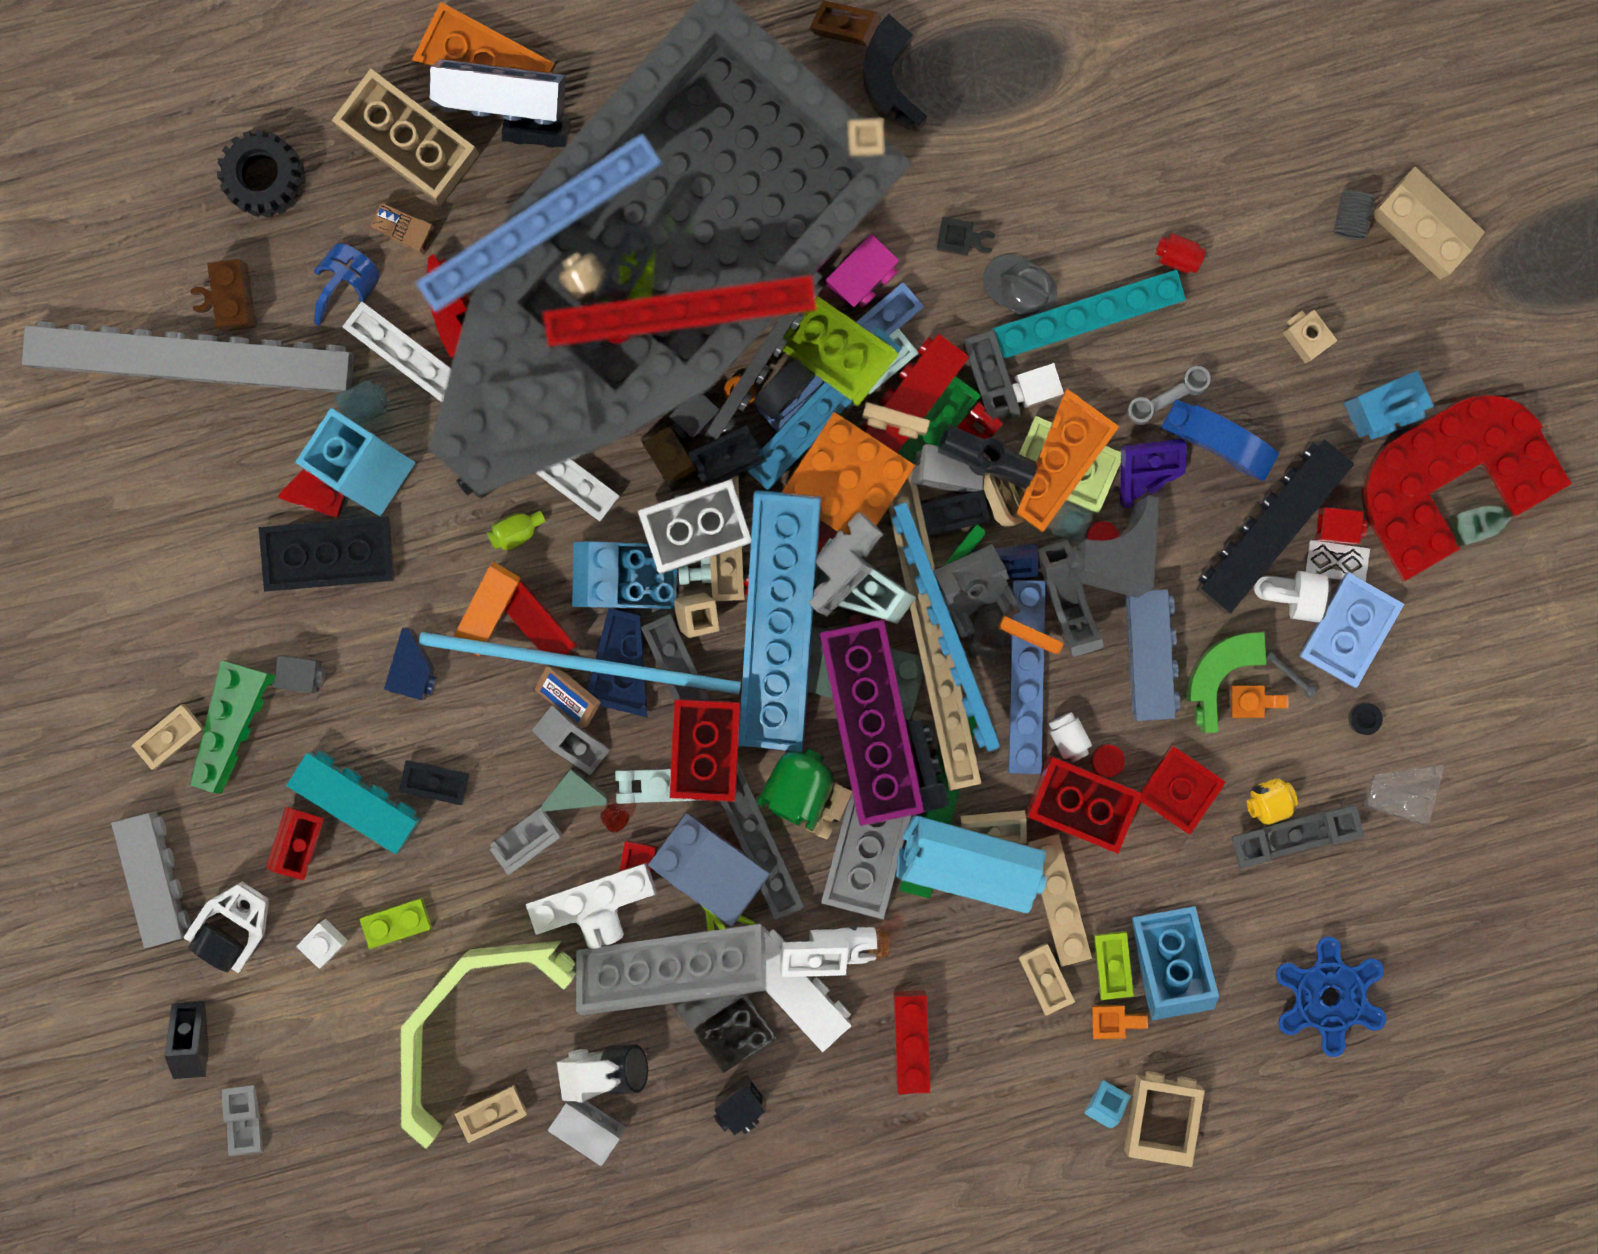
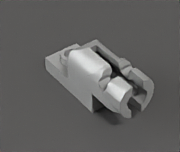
(844, 564)

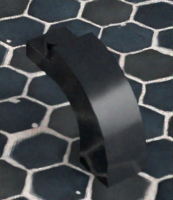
(882, 52)

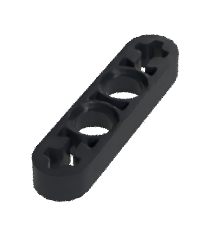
(621, 291)

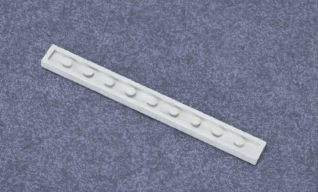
(433, 377)

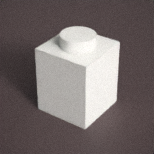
(1037, 386)
(322, 943)

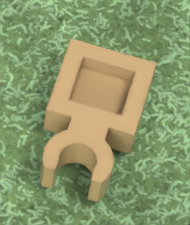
(832, 810)

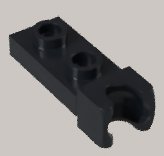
(932, 792)

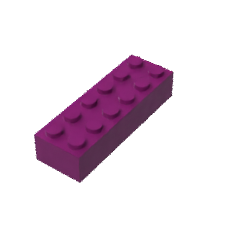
(871, 722)

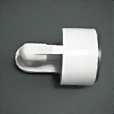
(1306, 594)

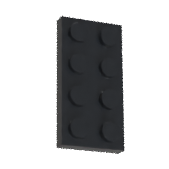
(326, 554)

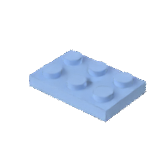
(1351, 630)

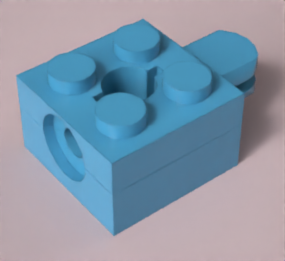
(1392, 403)

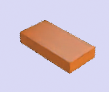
(1030, 635)

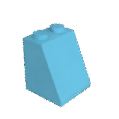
(355, 462)

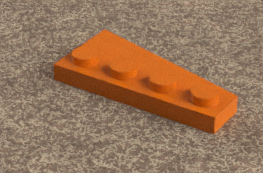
(463, 39)
(1067, 454)

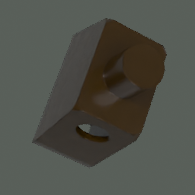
(669, 457)

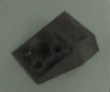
(727, 1027)

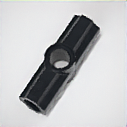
(1003, 465)

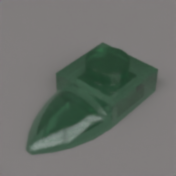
(1479, 523)

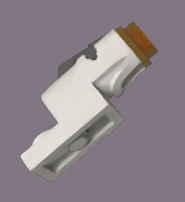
(832, 950)

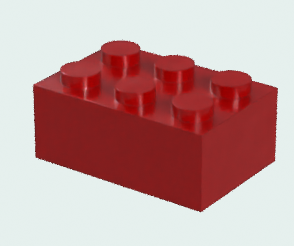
(704, 750)
(1083, 804)

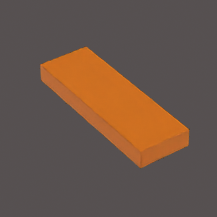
(488, 604)

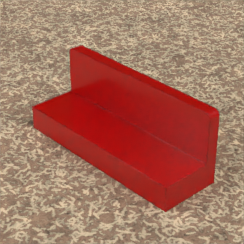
(538, 622)

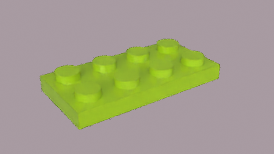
(839, 351)

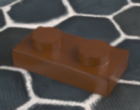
(845, 23)

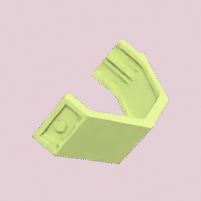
(413, 1116)

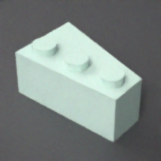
(873, 595)

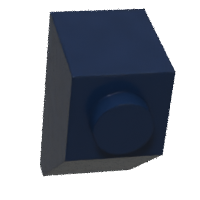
(411, 668)

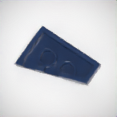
(621, 644)

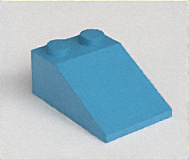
(1174, 963)

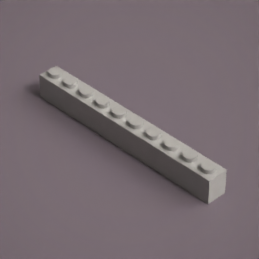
(187, 359)

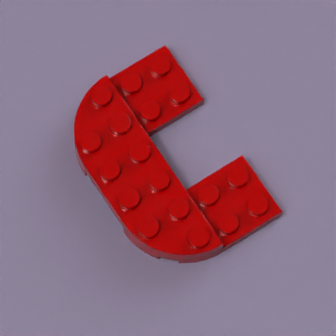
(1442, 448)

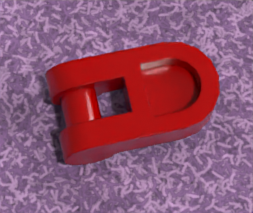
(978, 414)

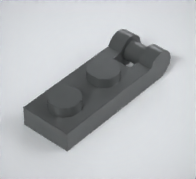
(991, 375)

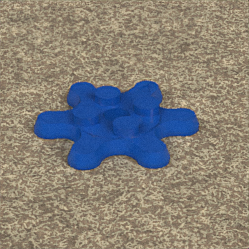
(1350, 1006)

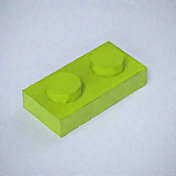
(395, 923)
(1113, 965)

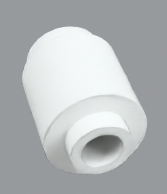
(1070, 737)

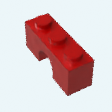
(911, 1042)

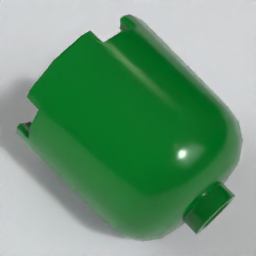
(798, 788)

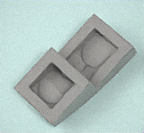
(242, 1120)

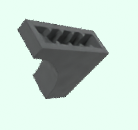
(1123, 563)

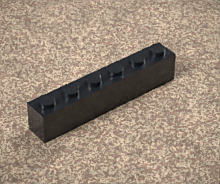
(1274, 526)

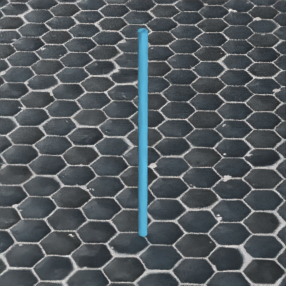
(579, 663)

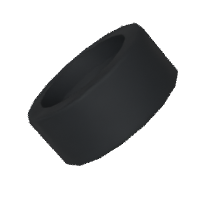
(784, 388)

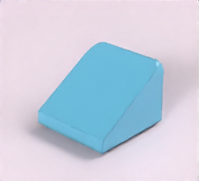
(1107, 1104)

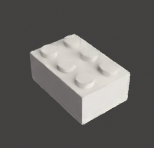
(695, 527)

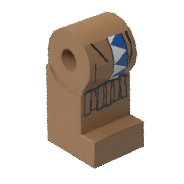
(403, 228)

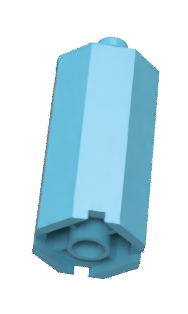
(971, 864)

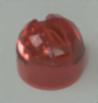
(619, 822)

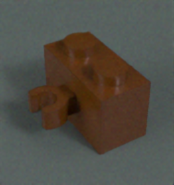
(228, 295)

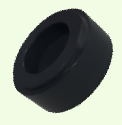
(1365, 718)

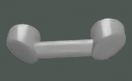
(1194, 383)

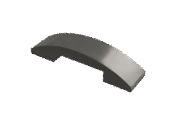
(1297, 835)

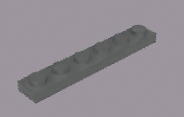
(756, 370)

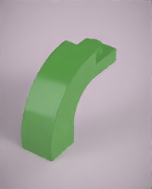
(1213, 666)

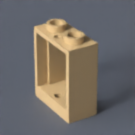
(1156, 1151)

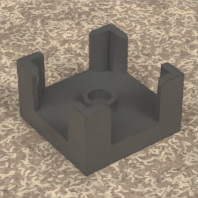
(974, 583)

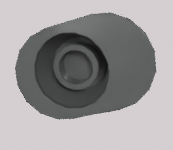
(1019, 285)

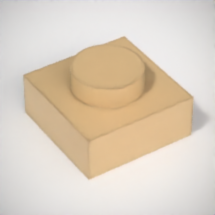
(866, 137)

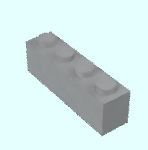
(151, 879)

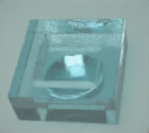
(1072, 523)

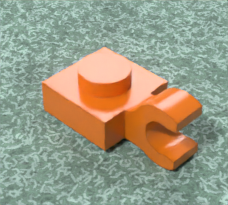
(1251, 701)
(1112, 1022)

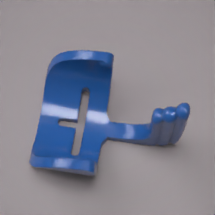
(361, 265)

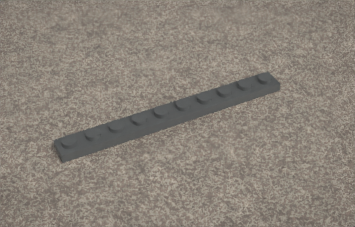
(744, 812)

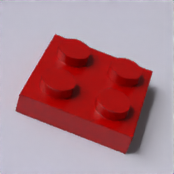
(1181, 790)

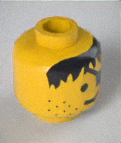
(1272, 801)

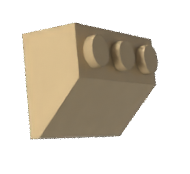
(1428, 223)

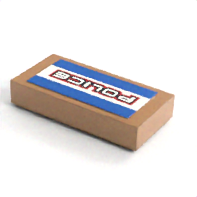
(567, 696)

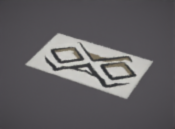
(1337, 560)

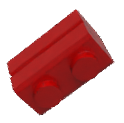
(294, 843)

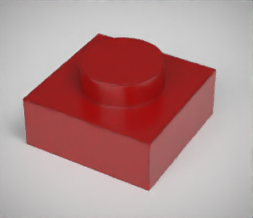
(637, 854)

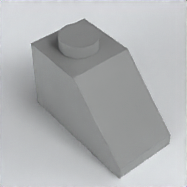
(570, 740)

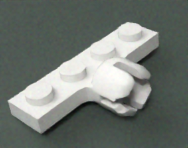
(593, 905)

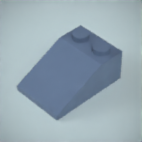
(709, 869)

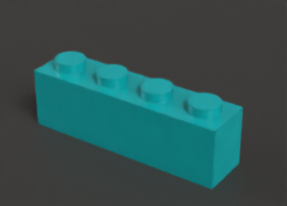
(353, 801)

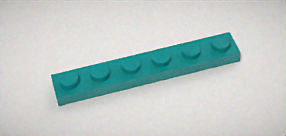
(1089, 314)

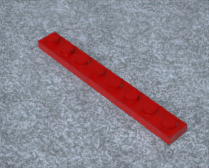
(680, 311)

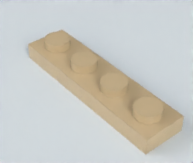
(727, 569)
(1061, 903)

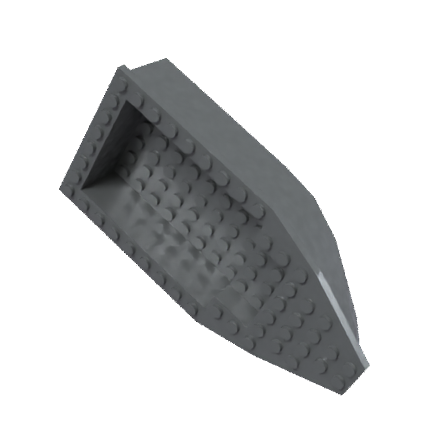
(744, 195)

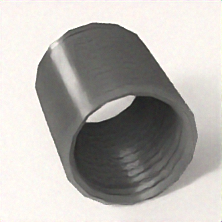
(1354, 215)

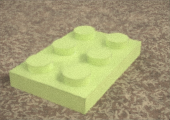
(1096, 482)

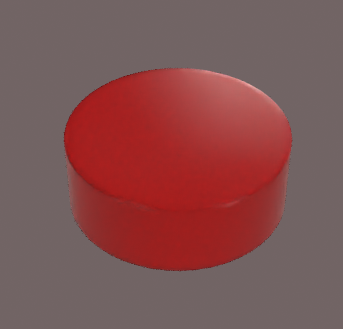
(1102, 531)
(1108, 760)

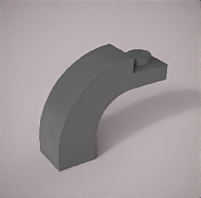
(1068, 601)

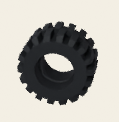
(239, 158)

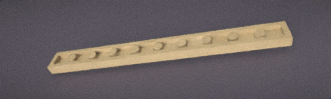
(944, 696)

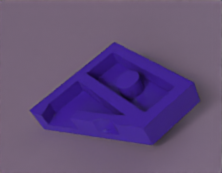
(1149, 467)

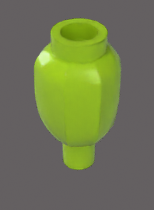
(514, 530)

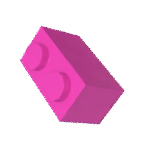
(863, 272)

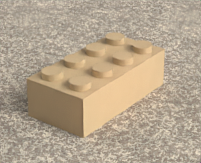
(405, 136)

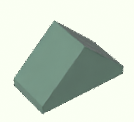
(574, 792)

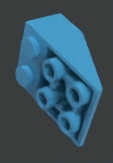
(620, 577)

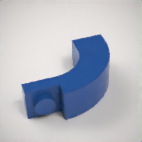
(1222, 437)

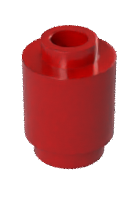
(1180, 253)

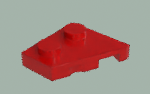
(313, 494)

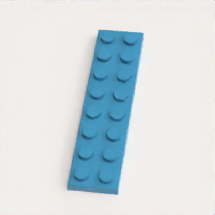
(779, 620)

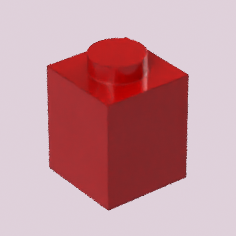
(1340, 526)

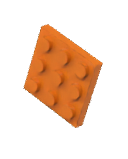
(849, 474)

